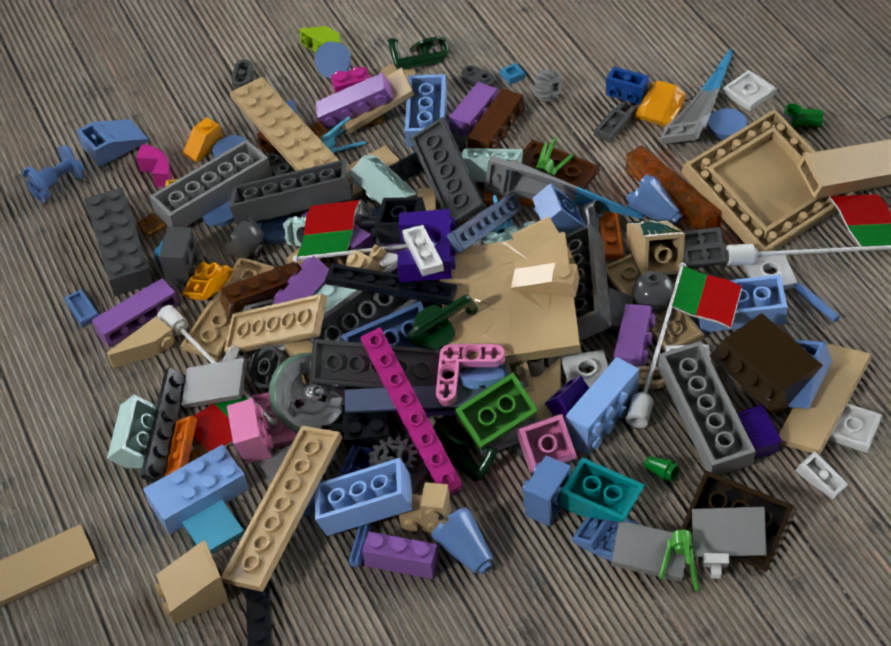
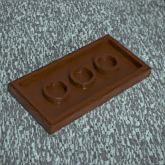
(576, 171)

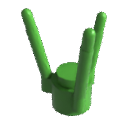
(546, 164)
(682, 544)

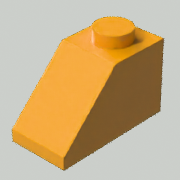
(202, 139)

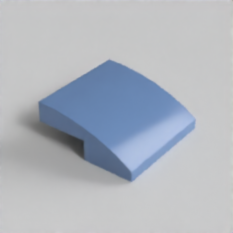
(598, 536)

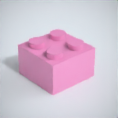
(250, 431)
(546, 438)

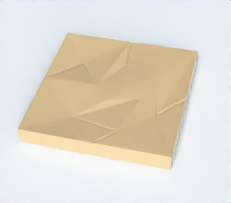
(758, 183)
(519, 321)

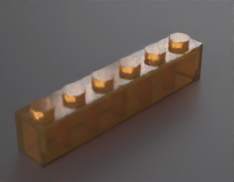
(694, 206)

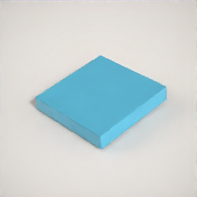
(215, 526)

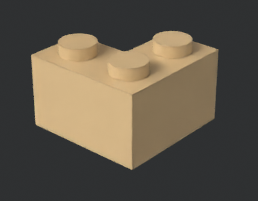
(428, 509)

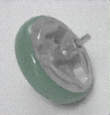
(287, 387)

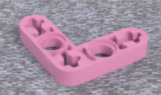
(454, 364)

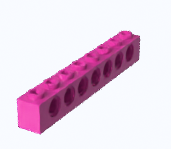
(410, 411)

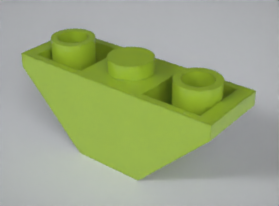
(316, 36)

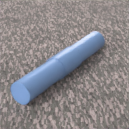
(817, 302)

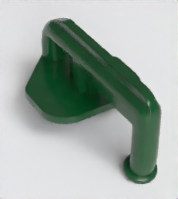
(419, 60)
(432, 324)
(461, 437)

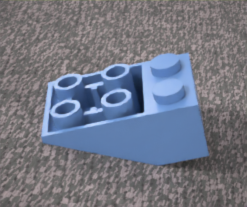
(110, 139)
(807, 394)

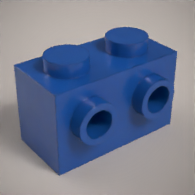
(627, 85)

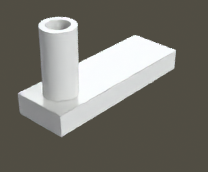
(422, 250)

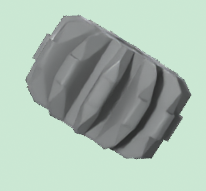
(547, 85)

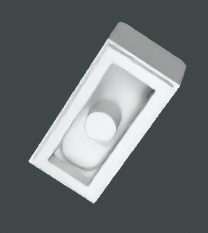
(821, 475)

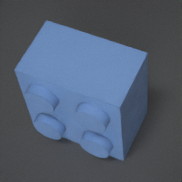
(559, 208)
(544, 489)

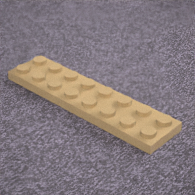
(281, 125)
(281, 508)

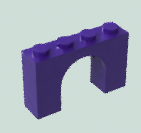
(437, 225)

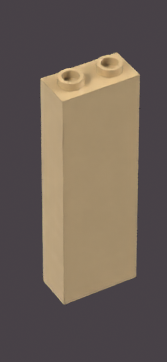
(847, 168)

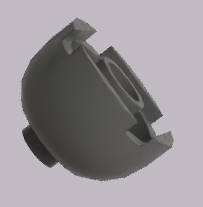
(246, 240)
(653, 290)
(264, 365)

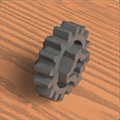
(395, 449)

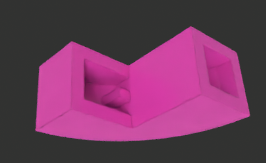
(153, 160)

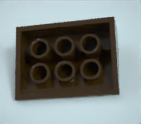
(766, 363)
(721, 492)

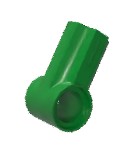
(803, 117)

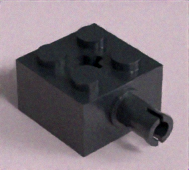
(388, 217)
(362, 428)

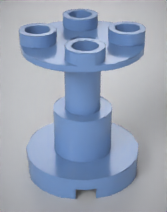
(41, 181)

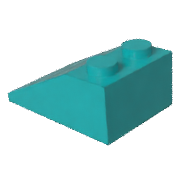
(599, 492)

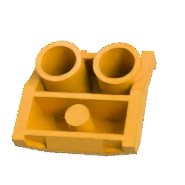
(661, 103)
(207, 281)

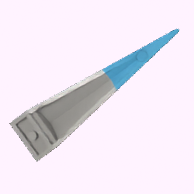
(695, 115)
(527, 182)

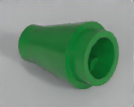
(663, 468)

